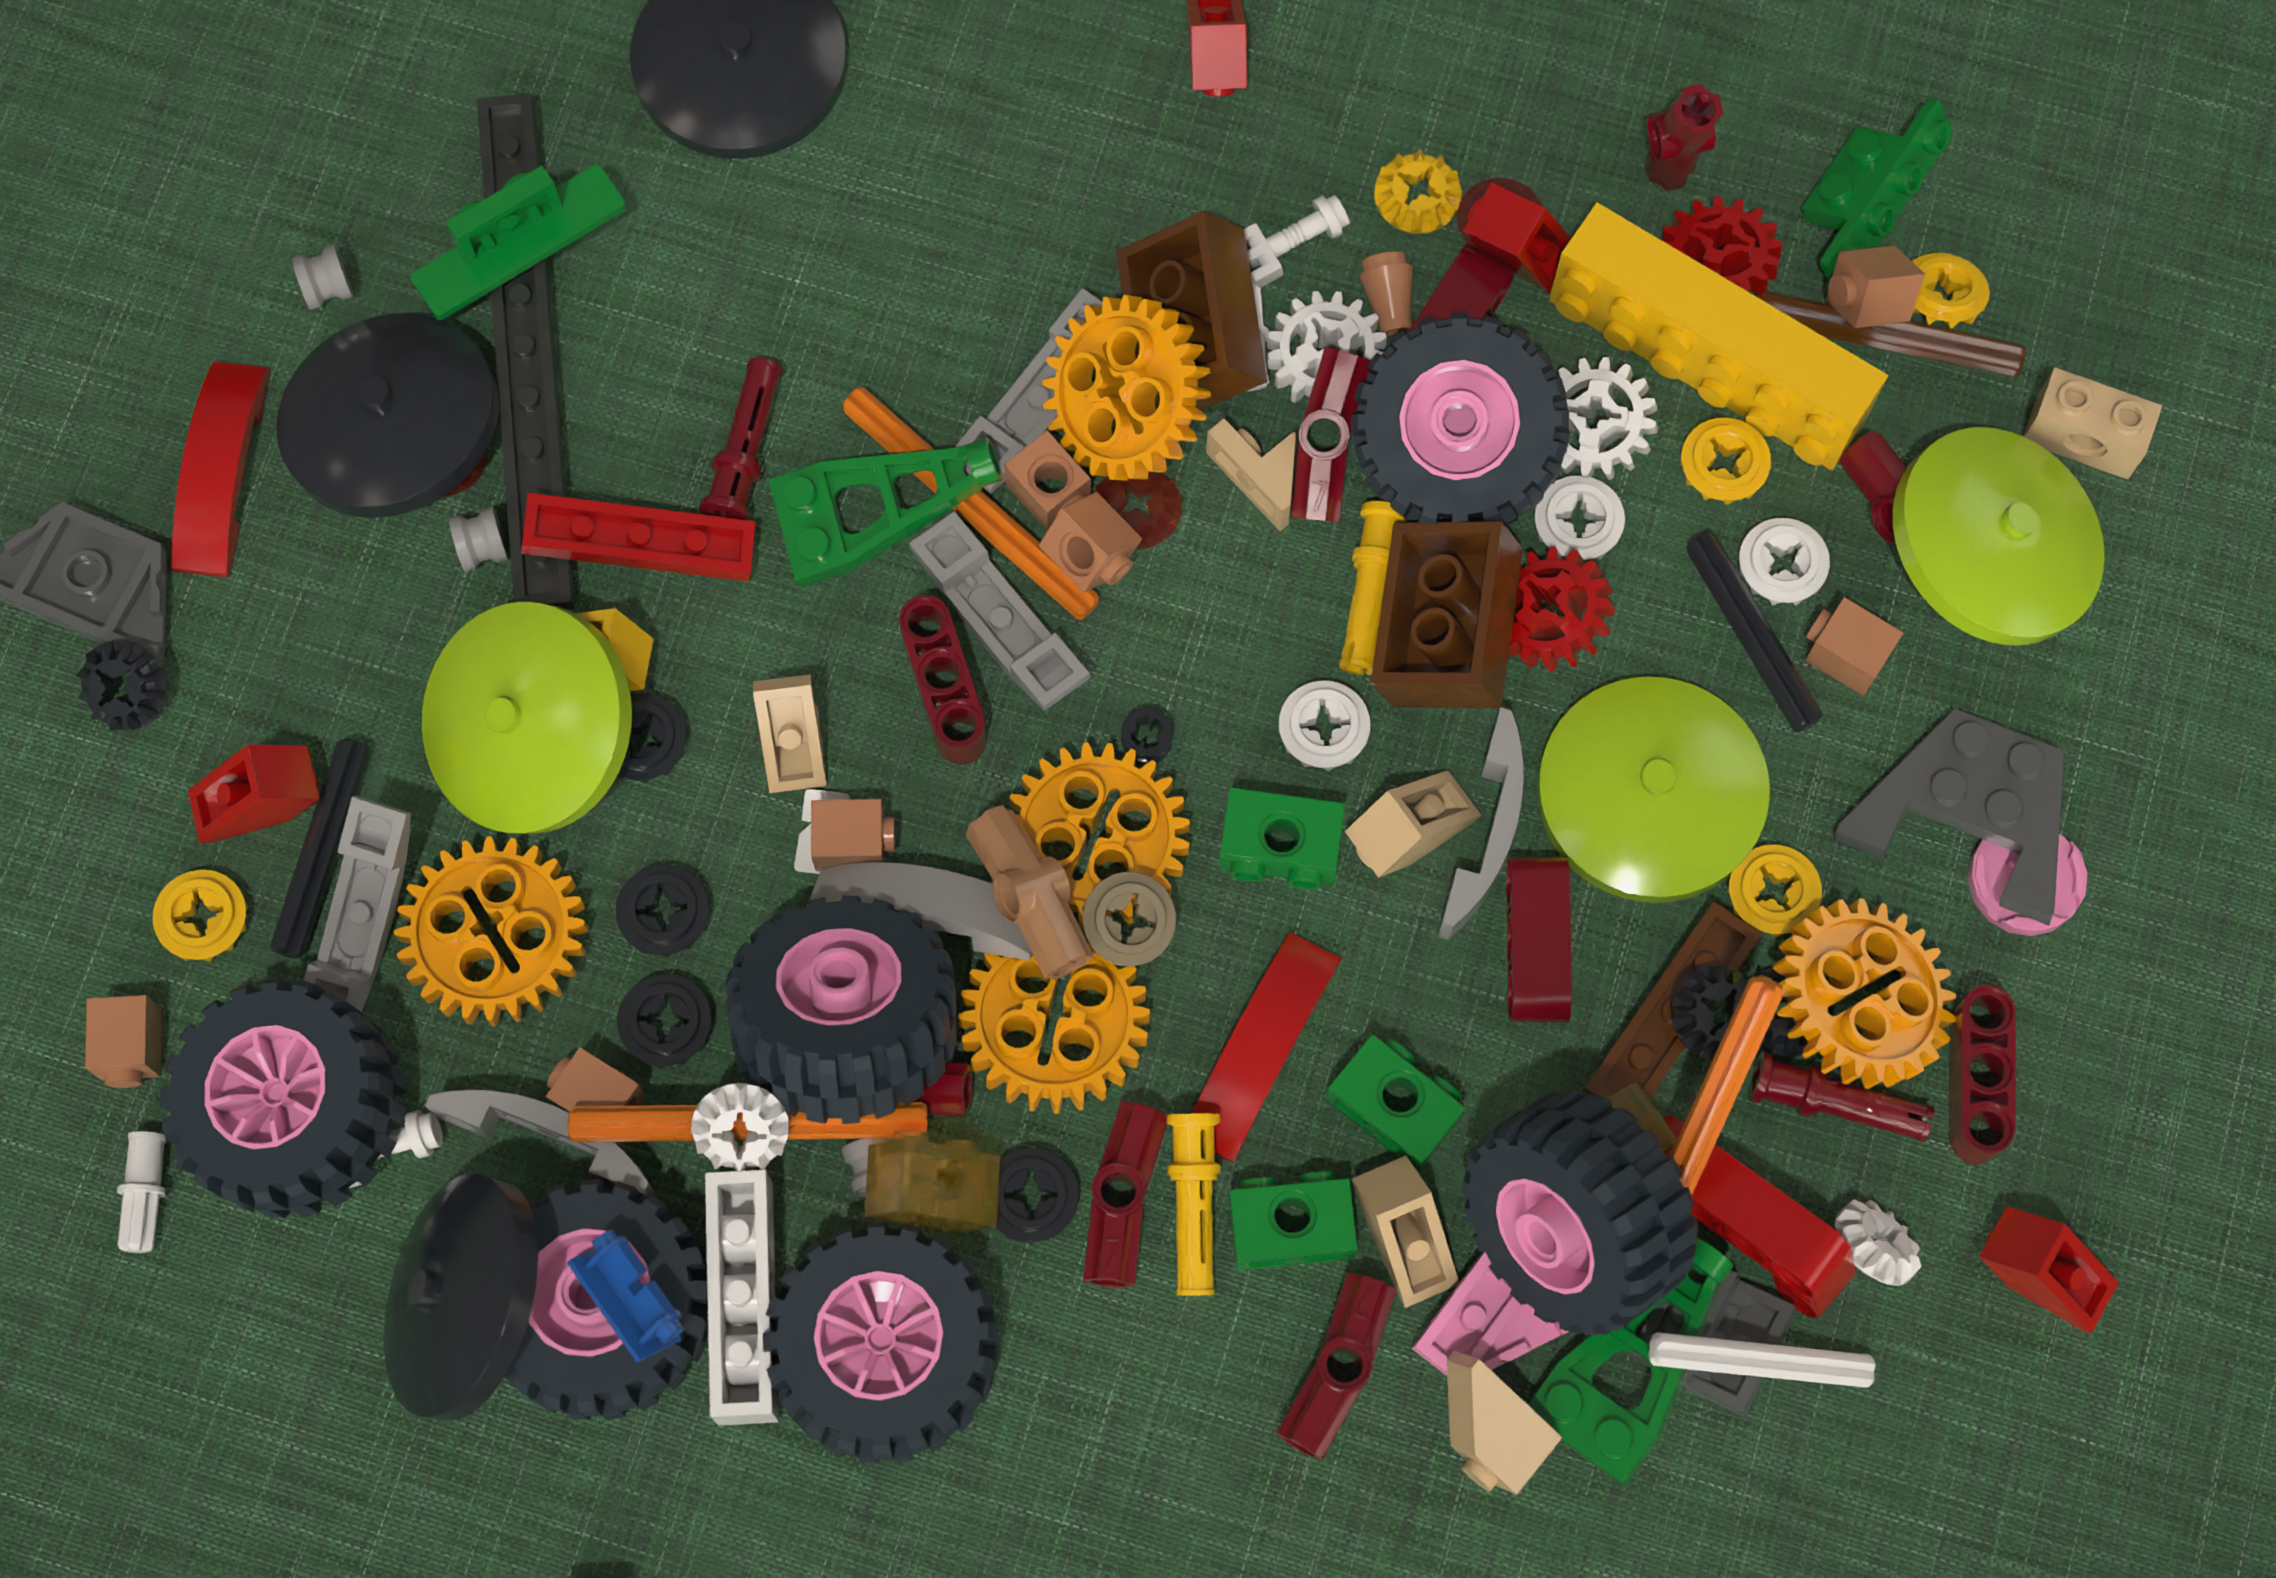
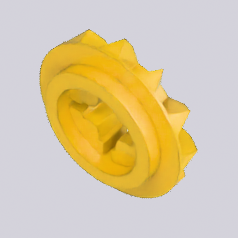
(1424, 213)
(1958, 278)
(1729, 438)
(1779, 865)
(179, 902)

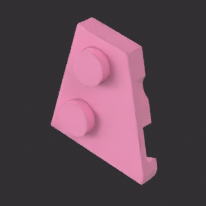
(1483, 1323)

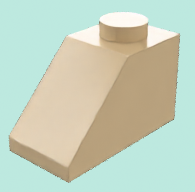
(1411, 822)
(1406, 1230)
(1494, 1427)

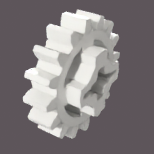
(1319, 326)
(1619, 422)

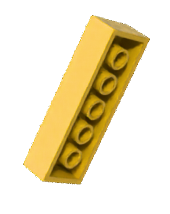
(1715, 337)

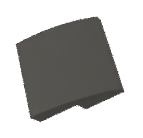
(1736, 1314)

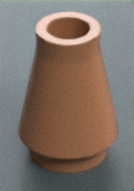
(1389, 290)

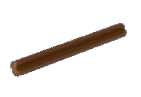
(1906, 337)

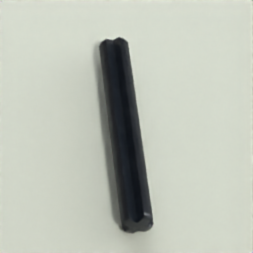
(1754, 632)
(319, 849)

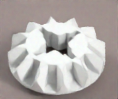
(1598, 504)
(1783, 537)
(1342, 707)
(762, 1114)
(1889, 1258)

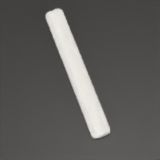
(1761, 1360)

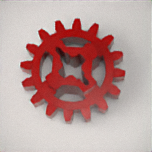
(1728, 242)
(1566, 587)

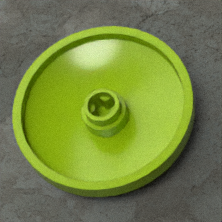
(1998, 536)
(526, 718)
(1653, 789)

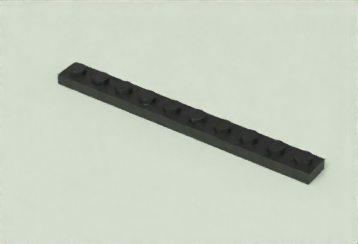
(524, 361)

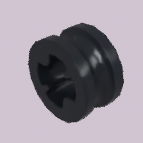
(1153, 718)

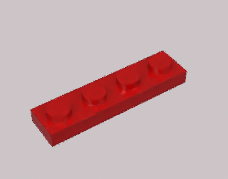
(638, 537)

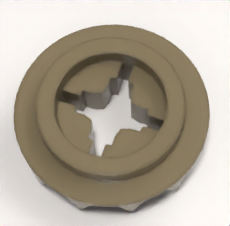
(1151, 904)

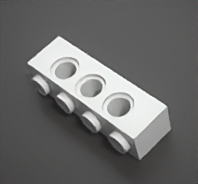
(739, 1294)

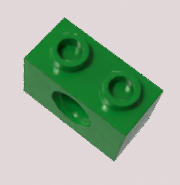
(1311, 822)
(1411, 1133)
(1263, 1244)

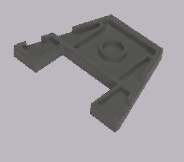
(1981, 784)

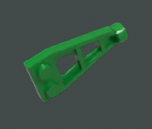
(812, 520)
(1595, 1425)

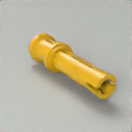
(1366, 603)
(1194, 1170)

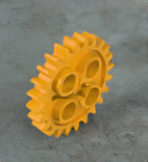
(1126, 388)
(1148, 851)
(446, 958)
(1104, 1029)
(1894, 1041)

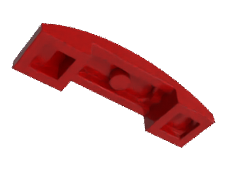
(214, 468)
(1264, 1040)

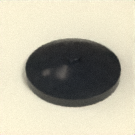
(738, 71)
(387, 415)
(460, 1297)

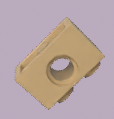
(2092, 423)

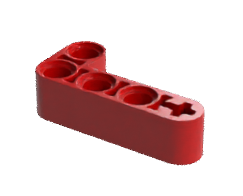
(1799, 1249)

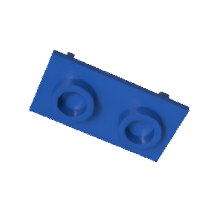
(634, 1310)

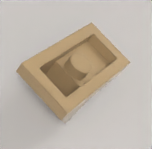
(1264, 479)
(790, 733)

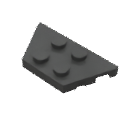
(88, 578)

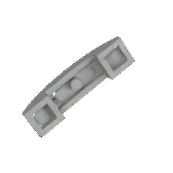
(1020, 413)
(996, 613)
(1505, 766)
(934, 895)
(363, 900)
(481, 1109)

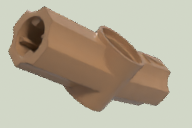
(1030, 892)

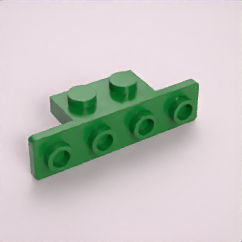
(1875, 181)
(513, 233)

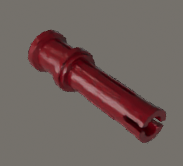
(737, 464)
(1812, 1092)

